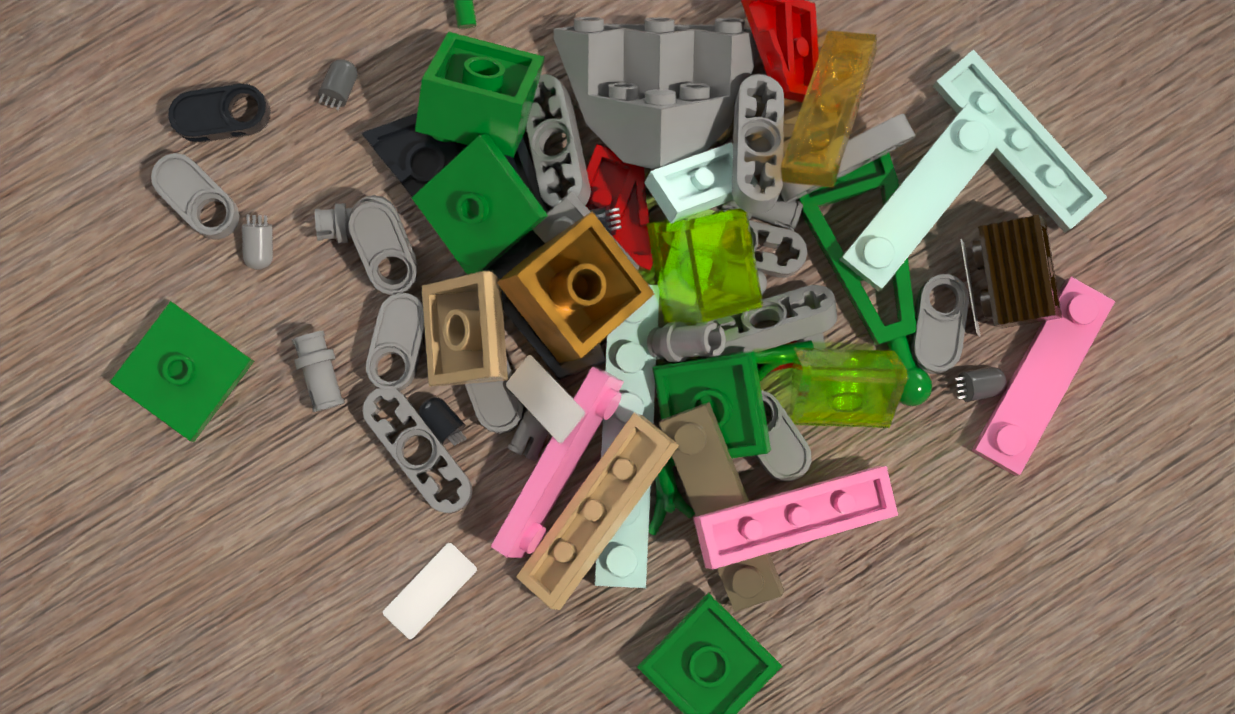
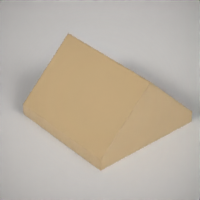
(465, 330)

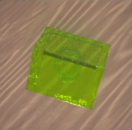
(705, 266)
(846, 387)

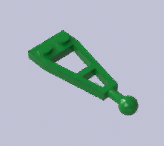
(868, 178)

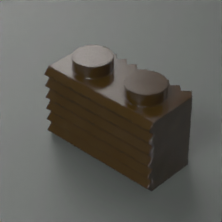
(1017, 272)

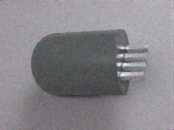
(338, 83)
(981, 384)

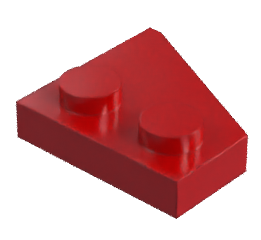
(786, 41)
(622, 187)

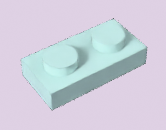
(694, 183)

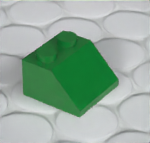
(478, 91)

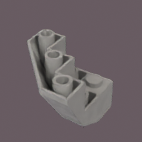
(657, 85)

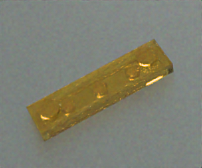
(829, 109)

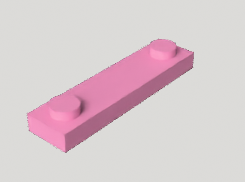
(1043, 378)
(795, 517)
(524, 524)

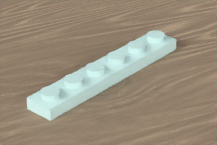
(627, 358)

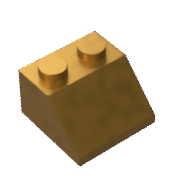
(576, 289)

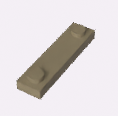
(713, 486)

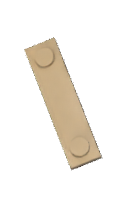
(597, 511)

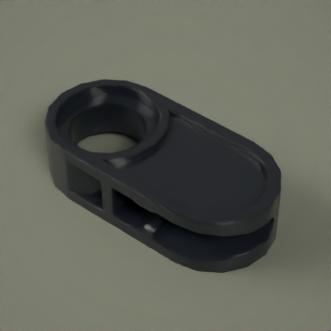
(208, 116)

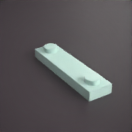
(1028, 147)
(923, 197)

